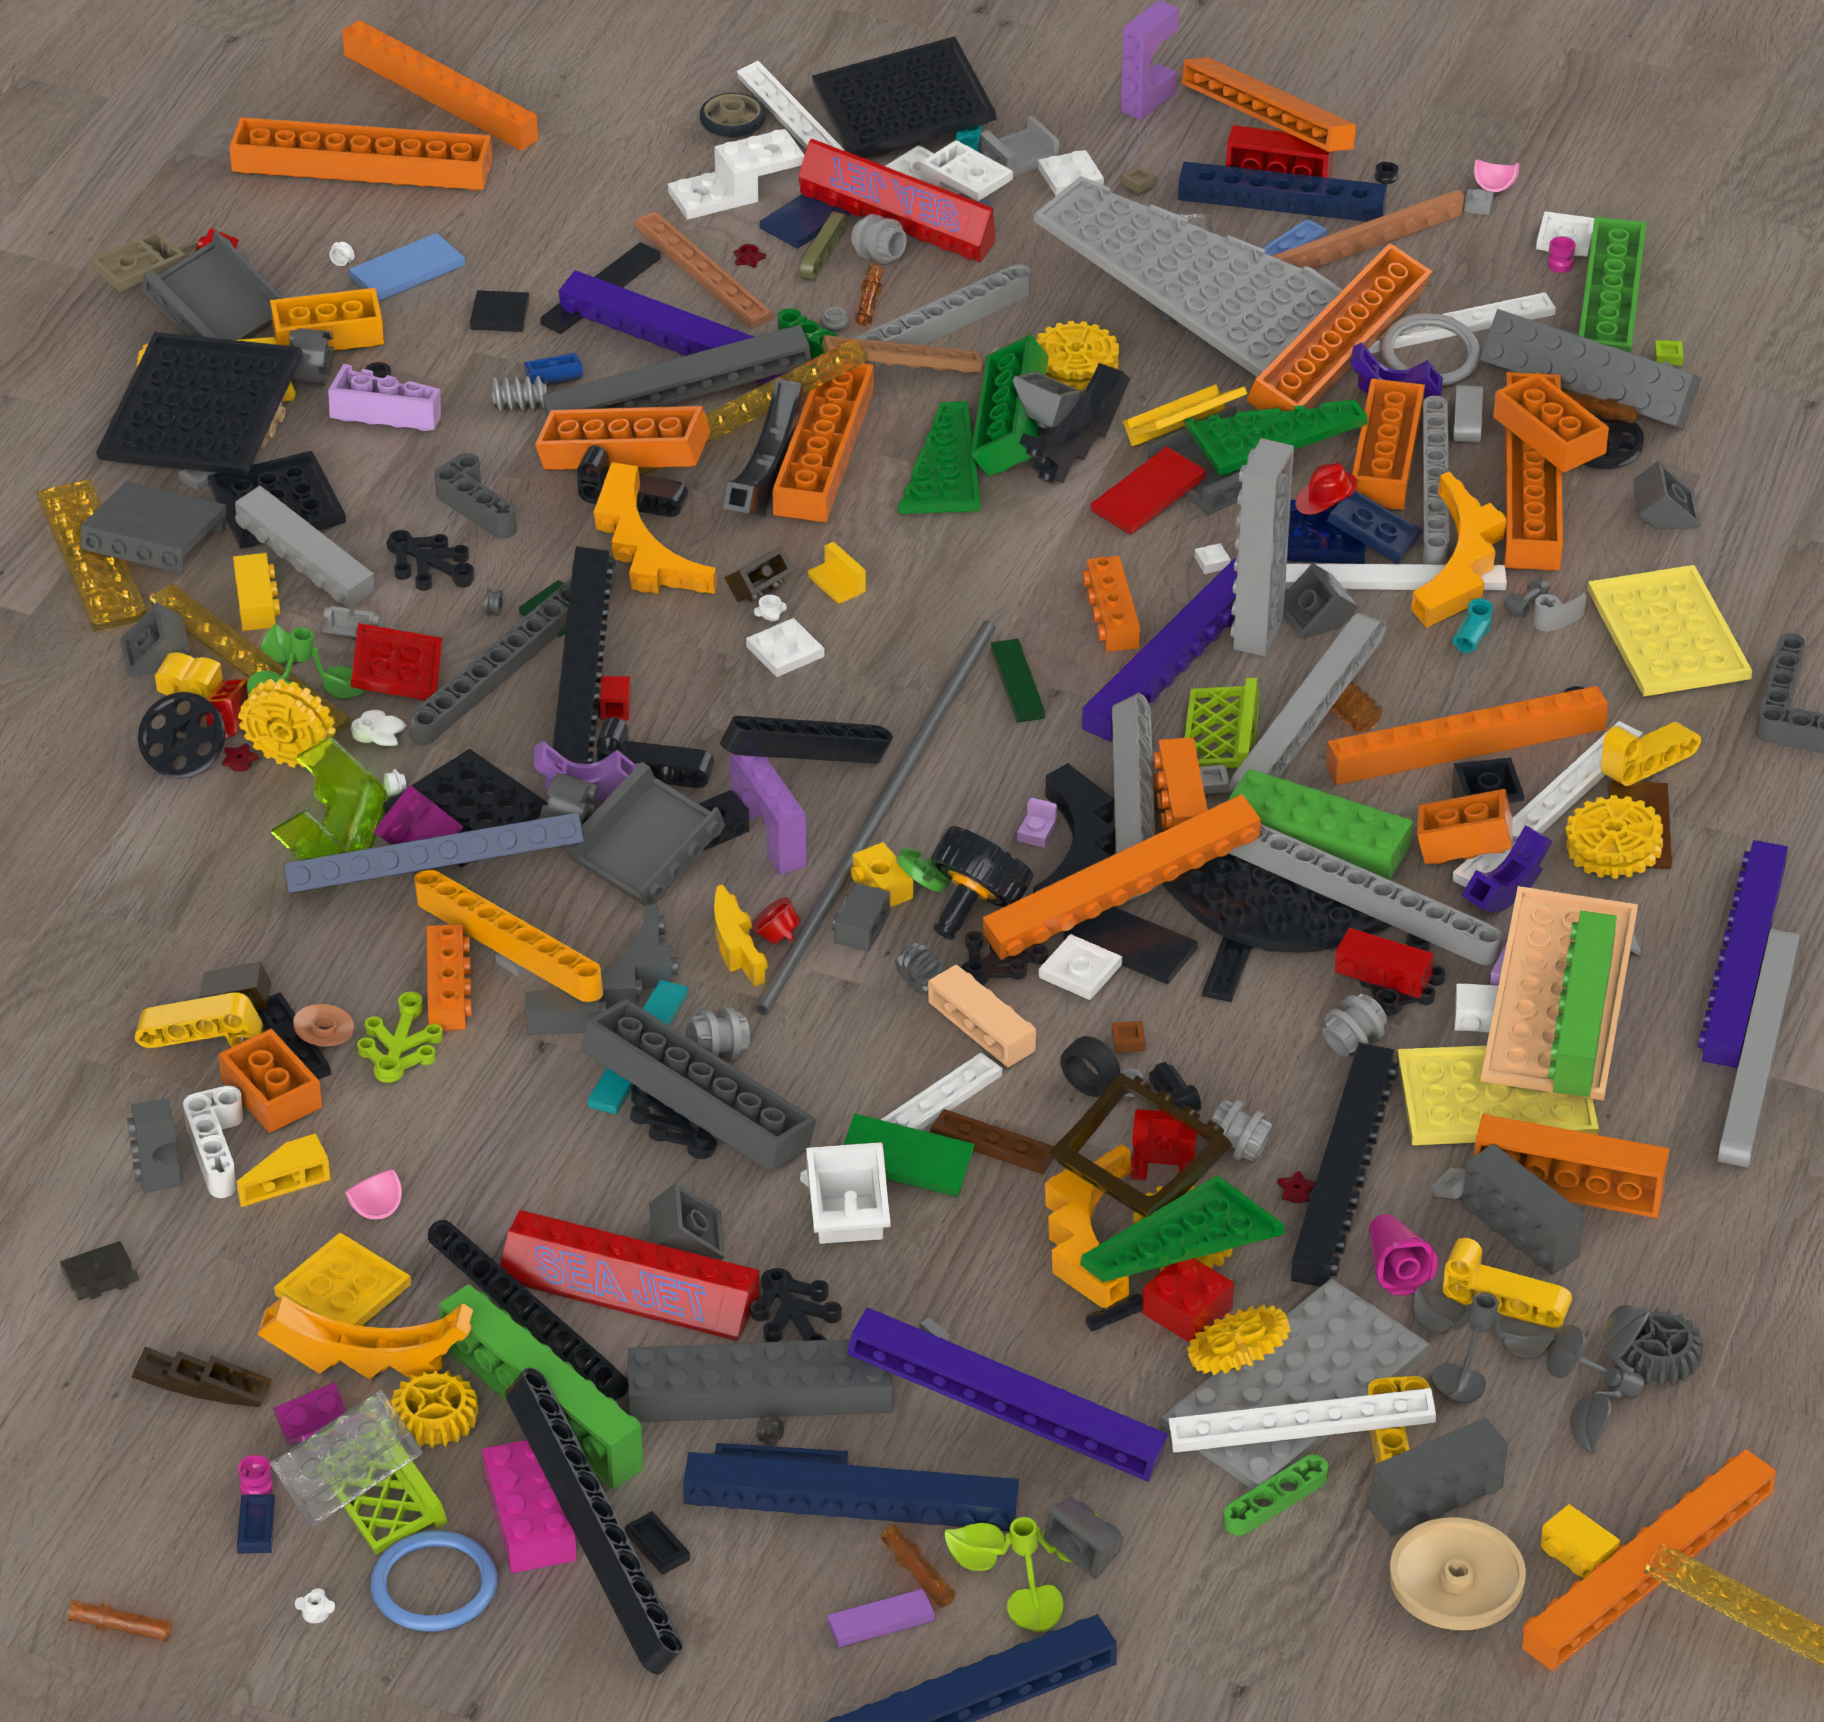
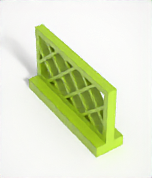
(1243, 726)
(422, 1499)

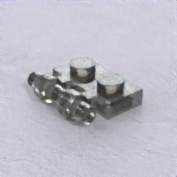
(99, 1271)

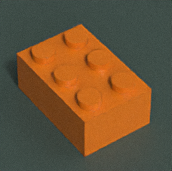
(1465, 827)
(271, 1080)

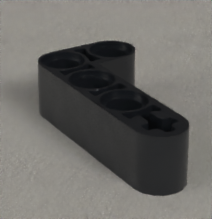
(654, 495)
(668, 763)

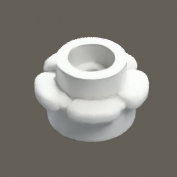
(341, 253)
(394, 783)

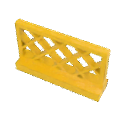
(1172, 414)

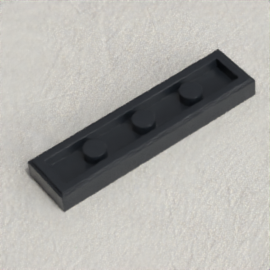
(1227, 970)
(280, 1019)

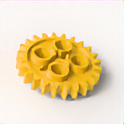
(1238, 1339)

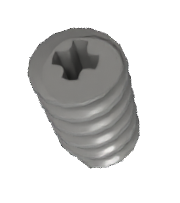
(518, 393)

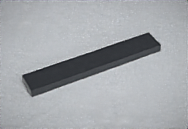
(618, 273)

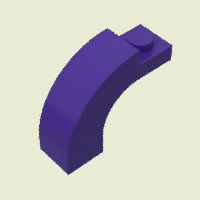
(1369, 368)
(1521, 868)

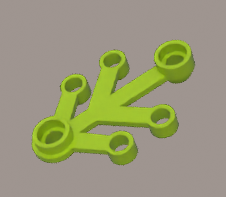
(391, 1067)

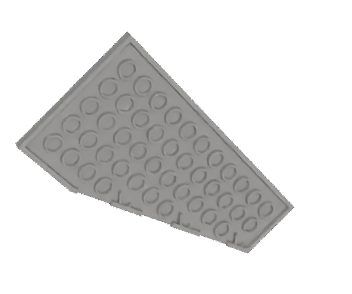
(1208, 283)

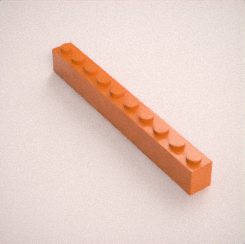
(440, 85)
(1269, 104)
(1466, 735)
(1121, 877)
(1621, 1580)

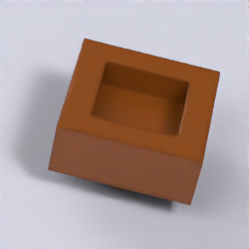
(1128, 1036)

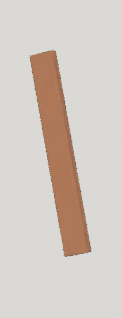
(703, 270)

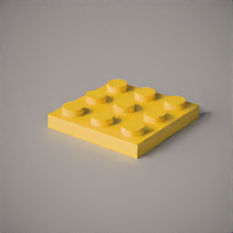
(344, 1282)

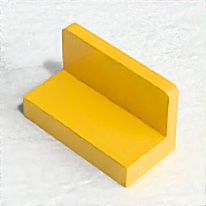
(839, 575)

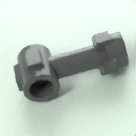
(1521, 604)

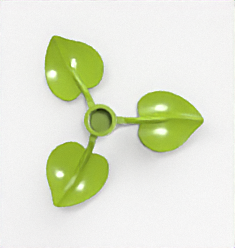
(977, 1550)

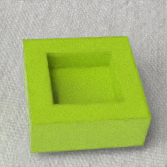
(1669, 351)

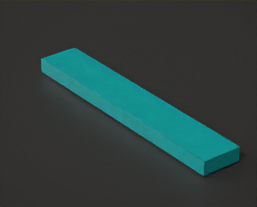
(613, 1089)

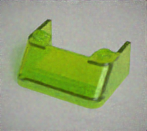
(352, 803)

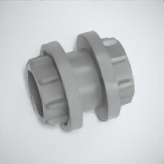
(879, 239)
(1357, 1022)
(721, 1034)
(1245, 1132)

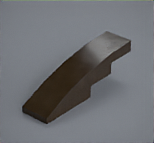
(203, 1380)

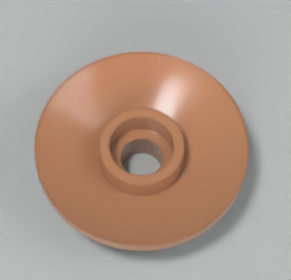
(323, 1025)

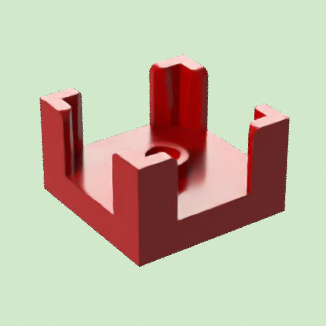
(1160, 1141)

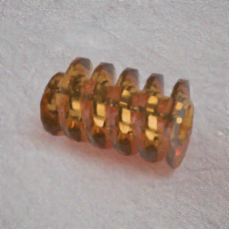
(1357, 708)

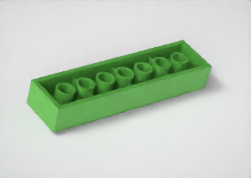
(1613, 282)
(502, 1349)

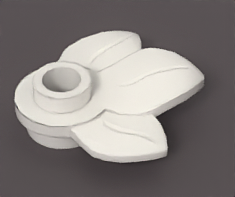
(377, 728)

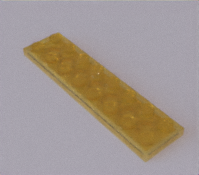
(100, 580)

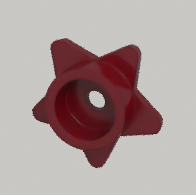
(748, 255)
(239, 758)
(1296, 1181)

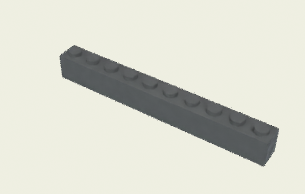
(690, 374)

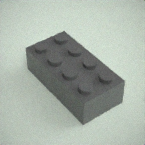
(1523, 1209)
(1438, 1476)

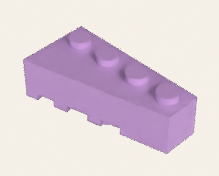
(383, 400)

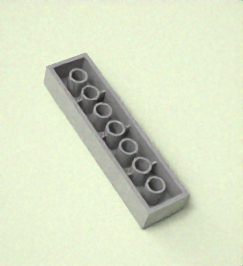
(1262, 546)

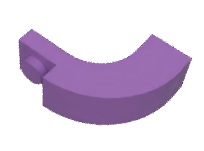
(606, 773)

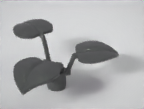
(1441, 1313)
(1619, 1332)

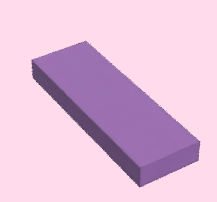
(880, 1618)

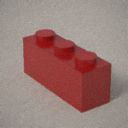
(1384, 962)

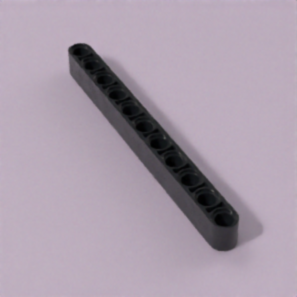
(594, 1521)

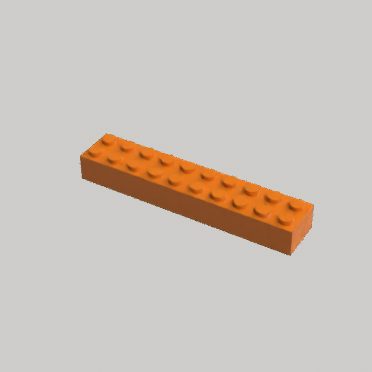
(361, 153)
(1325, 346)
(1531, 501)

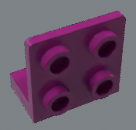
(415, 819)
(309, 1413)

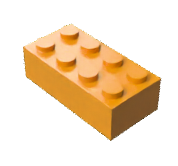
(350, 316)

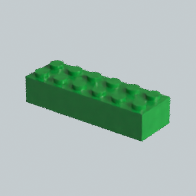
(1000, 411)

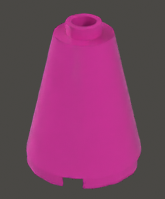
(1400, 1256)

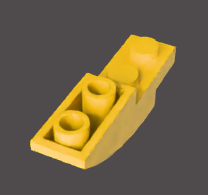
(734, 939)

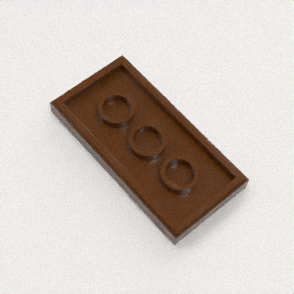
(1654, 795)

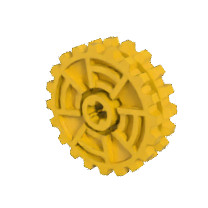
(1077, 351)
(284, 720)
(1614, 837)

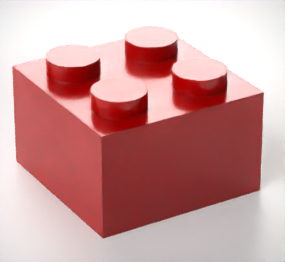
(1187, 1298)

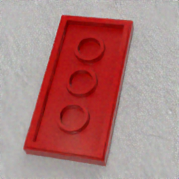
(1148, 490)

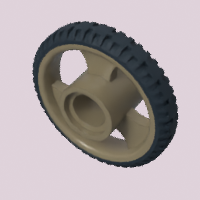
(732, 119)

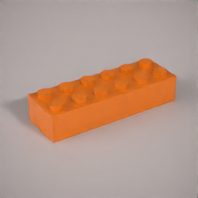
(628, 435)
(1388, 441)
(1583, 1165)

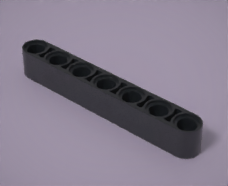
(806, 739)

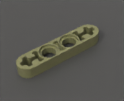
(823, 245)

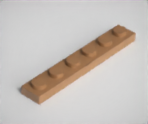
(913, 355)

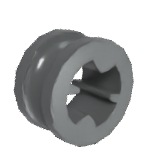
(493, 601)

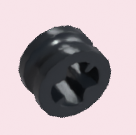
(1386, 172)

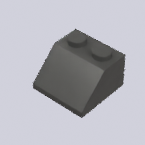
(1046, 398)
(1665, 499)
(1317, 603)
(153, 639)
(686, 1223)
(1082, 1536)

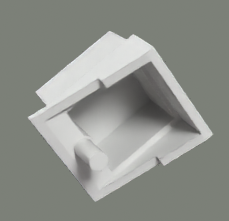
(848, 1192)

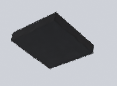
(499, 311)

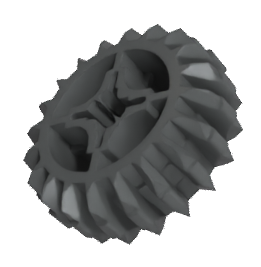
(1665, 1348)

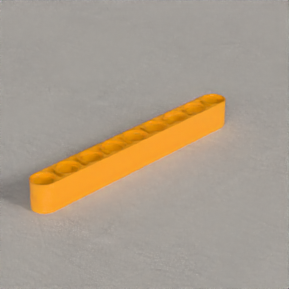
(509, 935)

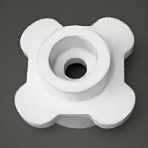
(770, 607)
(315, 1606)

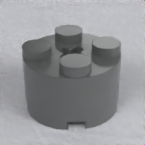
(316, 357)
(570, 796)

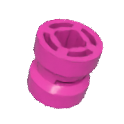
(1561, 254)
(255, 1476)

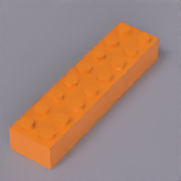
(823, 446)

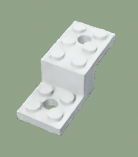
(954, 169)
(736, 174)

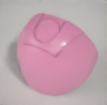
(1495, 176)
(376, 1196)

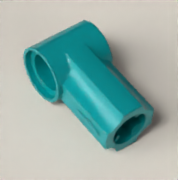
(1474, 625)

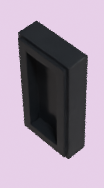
(657, 1543)

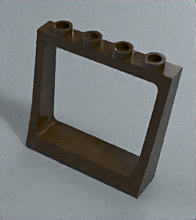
(1067, 1149)

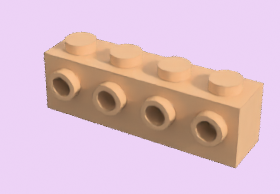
(982, 1015)

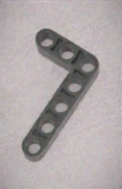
(1778, 721)

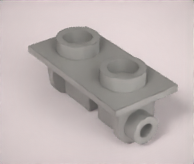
(342, 623)

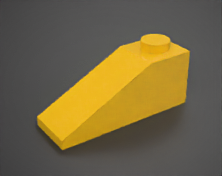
(287, 1169)

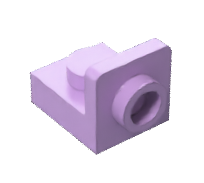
(1038, 823)

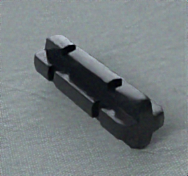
(1115, 1312)

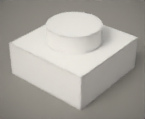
(1212, 558)

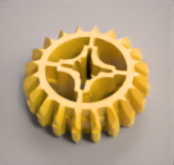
(433, 1400)

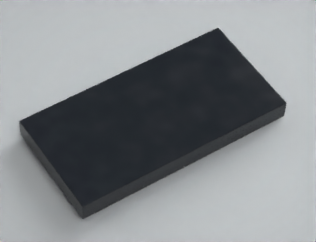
(1141, 943)

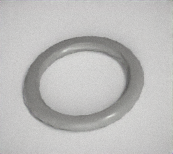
(1438, 320)

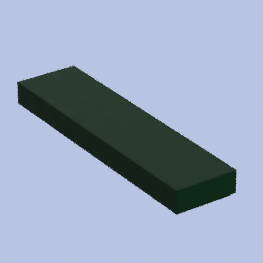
(1017, 680)

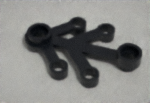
(402, 543)
(986, 968)
(1391, 1000)
(699, 1142)
(780, 1284)

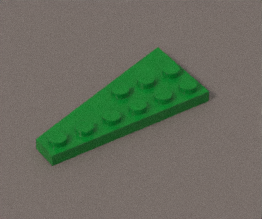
(1230, 439)
(945, 470)
(1192, 1226)

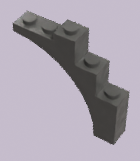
(637, 969)

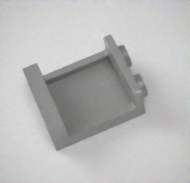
(1022, 149)

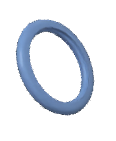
(442, 1622)

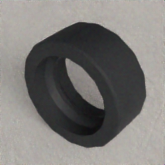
(1080, 1075)

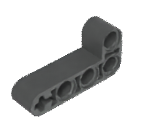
(461, 488)

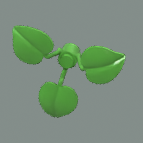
(299, 648)

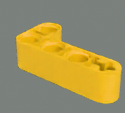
(1634, 758)
(199, 1019)
(1517, 1294)
(1392, 1441)

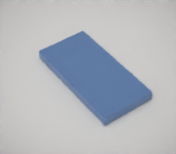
(407, 266)

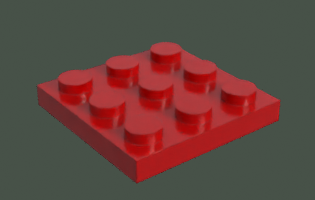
(396, 662)

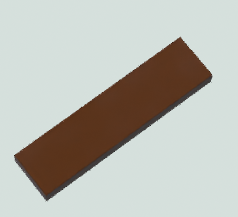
(995, 1141)

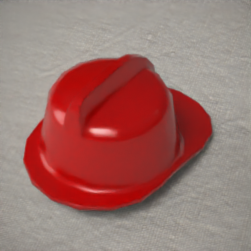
(1326, 487)
(776, 921)

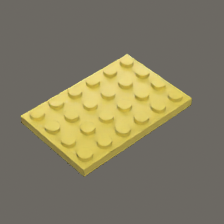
(1669, 630)
(1448, 1098)

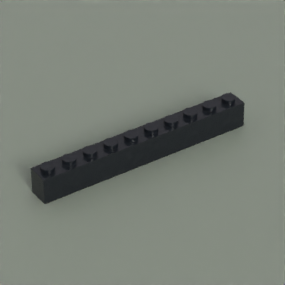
(581, 655)
(1343, 1166)

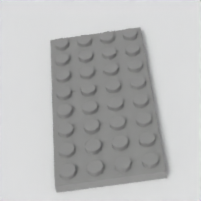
(1330, 1354)

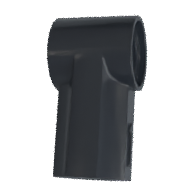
(1166, 1079)

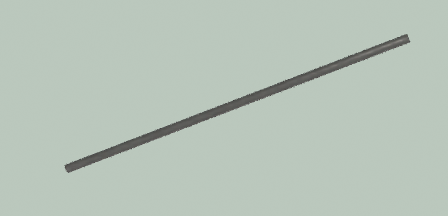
(874, 819)

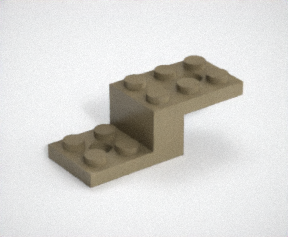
(131, 261)

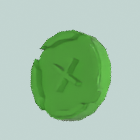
(922, 870)

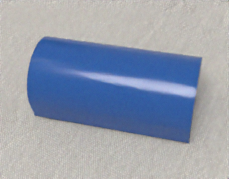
(555, 368)

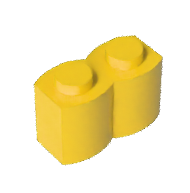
(186, 674)

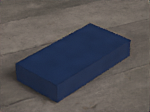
(256, 1523)

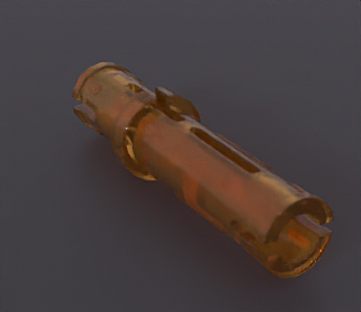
(871, 288)
(1608, 408)
(909, 1555)
(106, 1617)

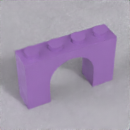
(1144, 87)
(767, 795)

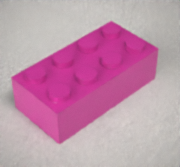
(526, 1509)

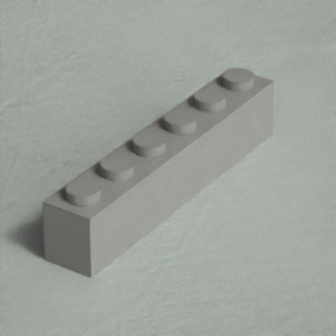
(304, 547)

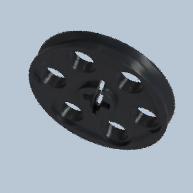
(1616, 441)
(175, 747)

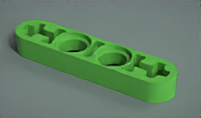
(1272, 1491)

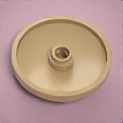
(1457, 1573)

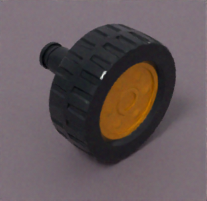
(978, 871)

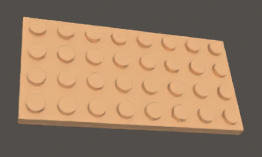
(1532, 985)

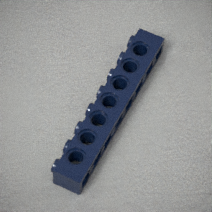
(1282, 192)

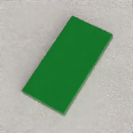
(914, 1154)

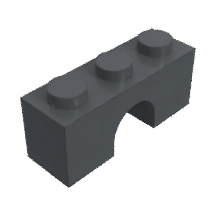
(154, 1145)

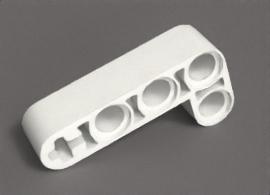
(205, 1118)

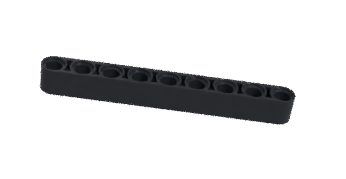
(537, 1315)

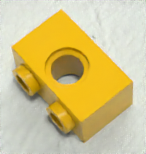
(879, 869)

